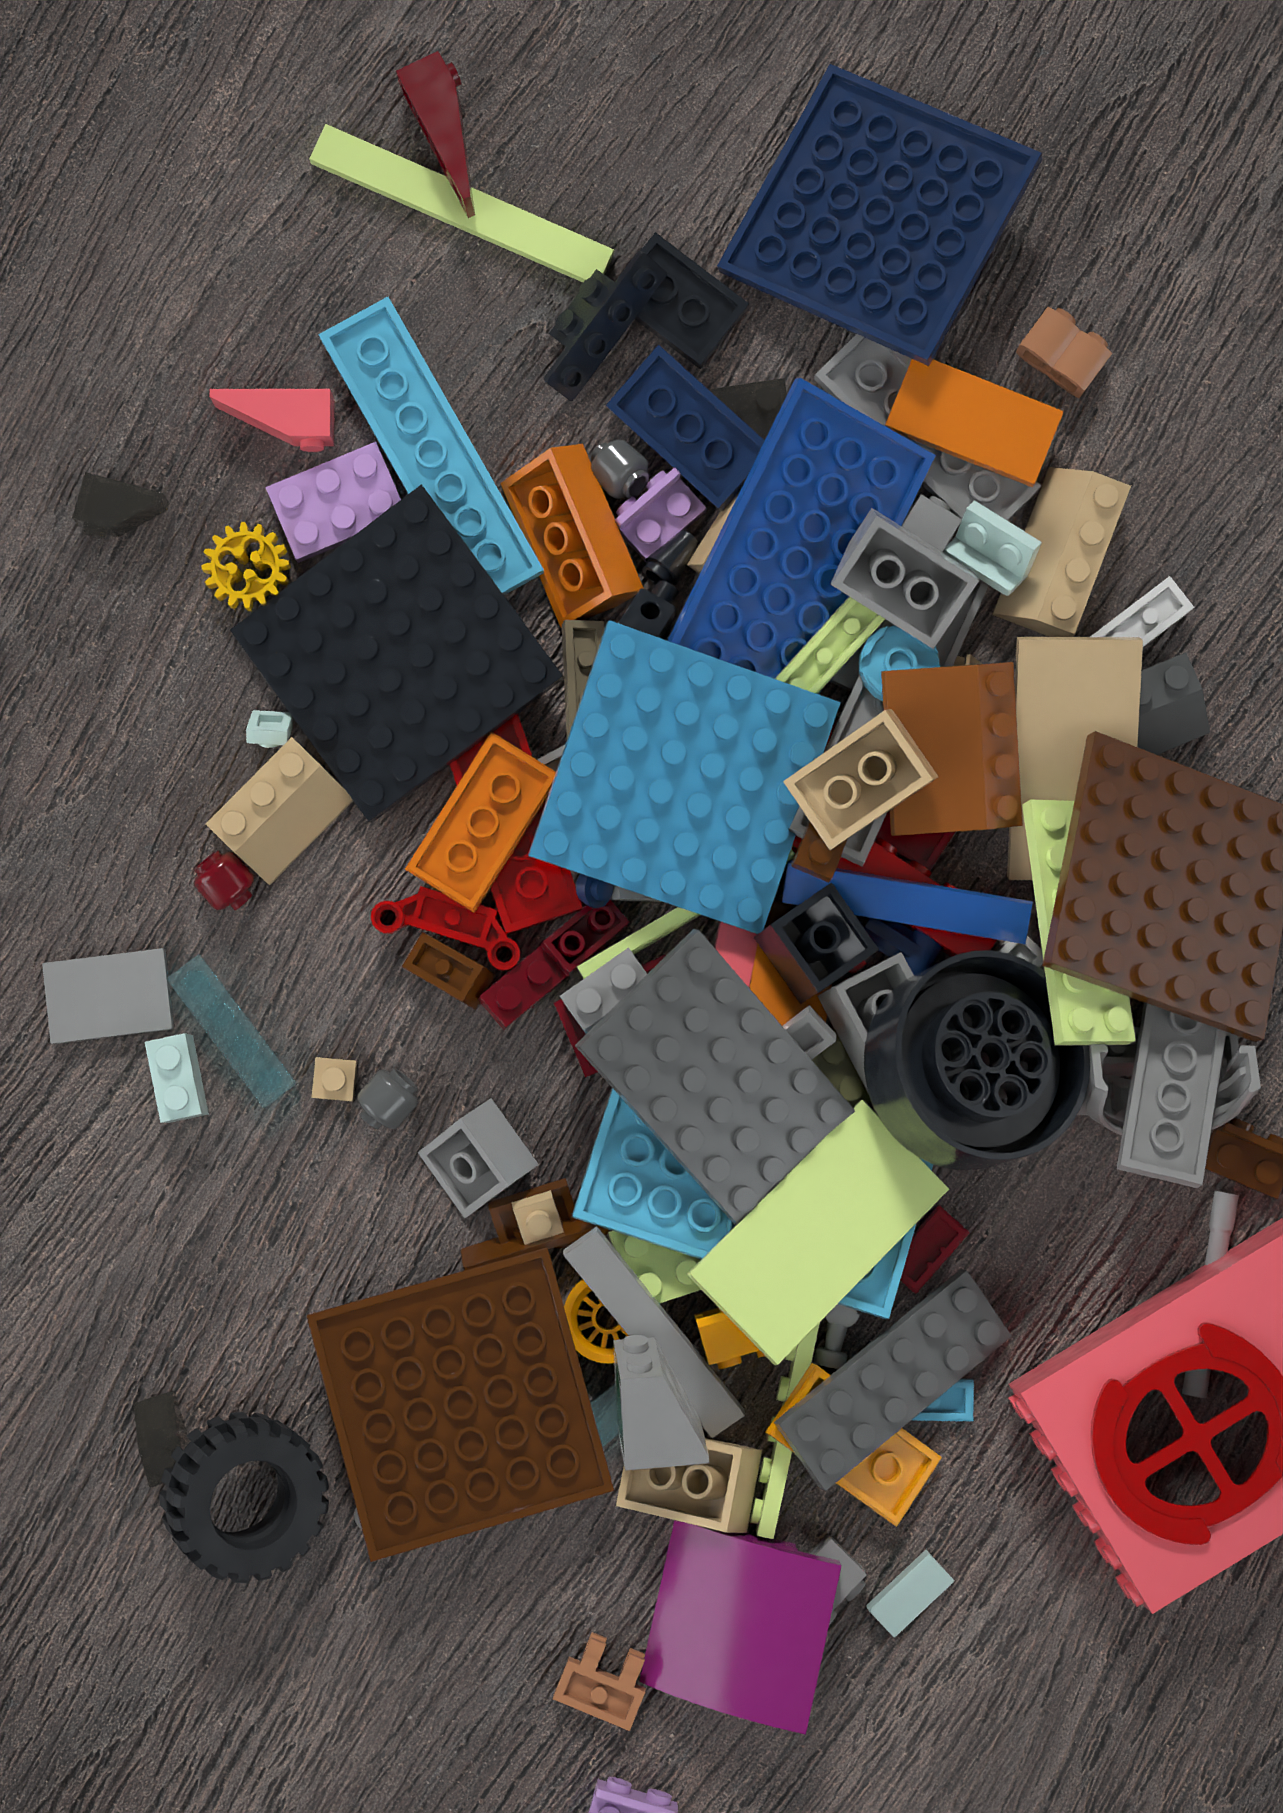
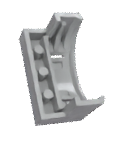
(1108, 1093)

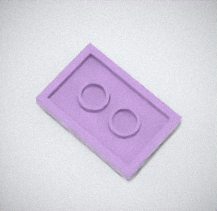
(333, 500)

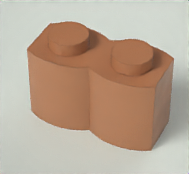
(1064, 351)

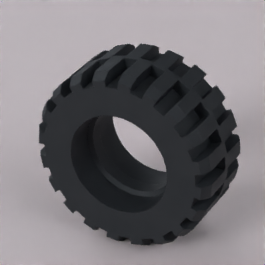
(283, 1529)

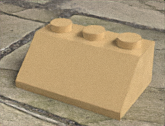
(280, 811)

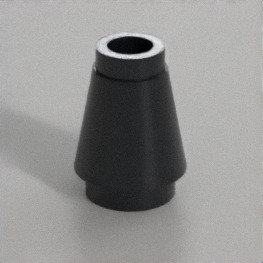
(671, 558)

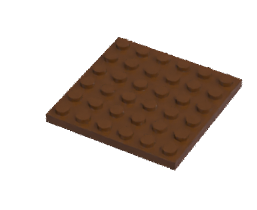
(1170, 888)
(459, 1404)

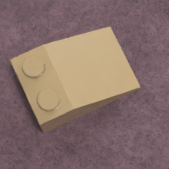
(860, 778)
(699, 1494)

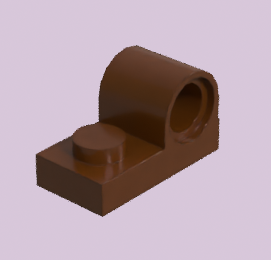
(448, 970)

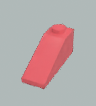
(290, 415)

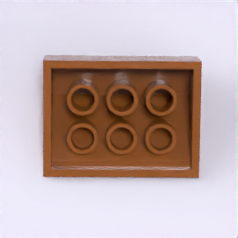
(969, 736)

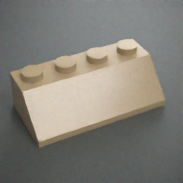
(1075, 524)

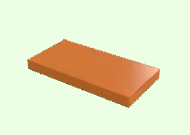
(974, 420)
(482, 822)

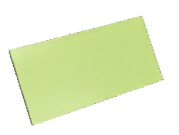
(817, 1233)

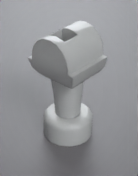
(838, 1322)

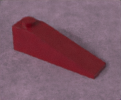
(435, 103)

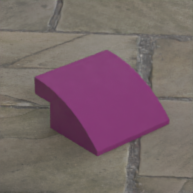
(741, 1625)

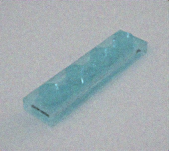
(232, 1031)

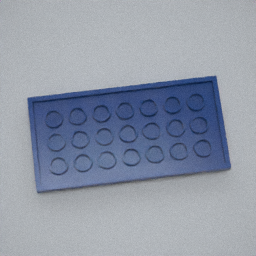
(790, 526)

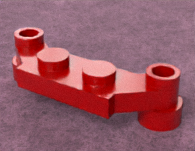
(445, 917)

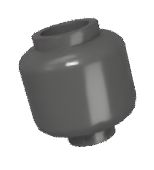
(619, 469)
(387, 1099)

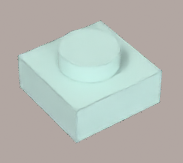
(269, 728)

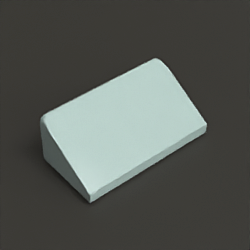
(910, 1593)

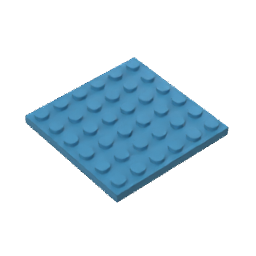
(682, 778)

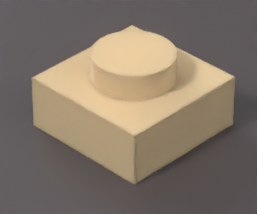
(334, 1079)
(537, 1217)

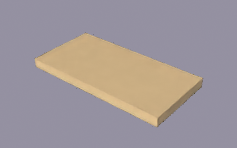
(1061, 697)

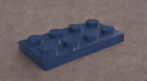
(688, 427)

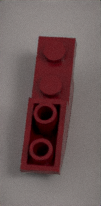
(552, 962)

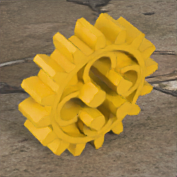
(225, 576)

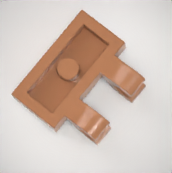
(600, 1692)

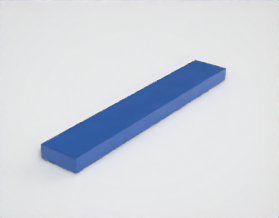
(919, 903)

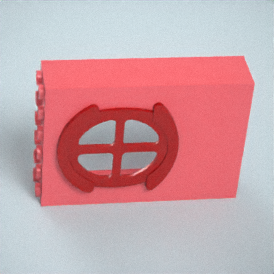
(1085, 1396)

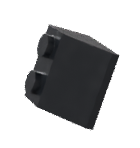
(816, 943)

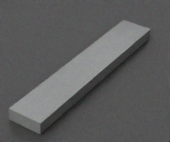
(642, 1315)

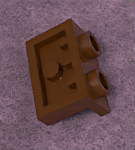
(1246, 1157)

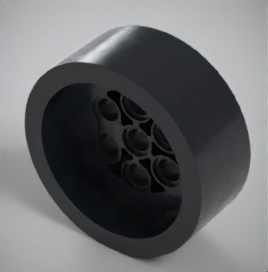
(920, 1089)

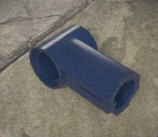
(893, 938)

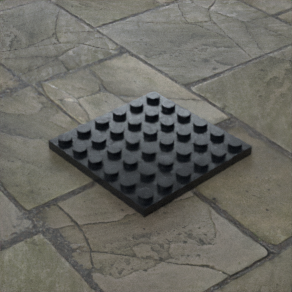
(397, 654)

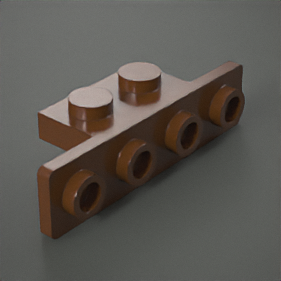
(509, 1239)

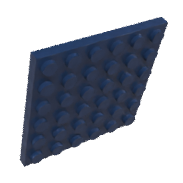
(880, 213)

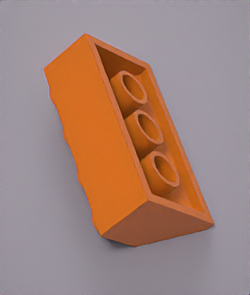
(572, 533)

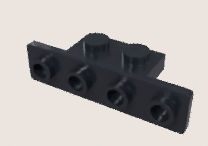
(599, 320)

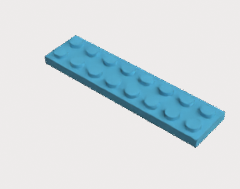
(427, 439)

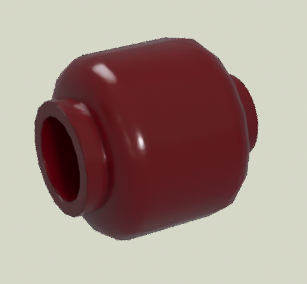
(224, 880)

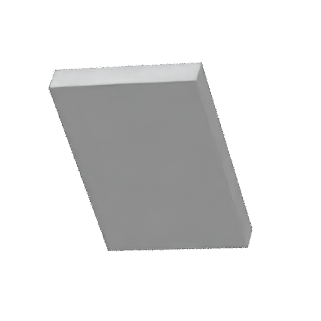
(108, 996)

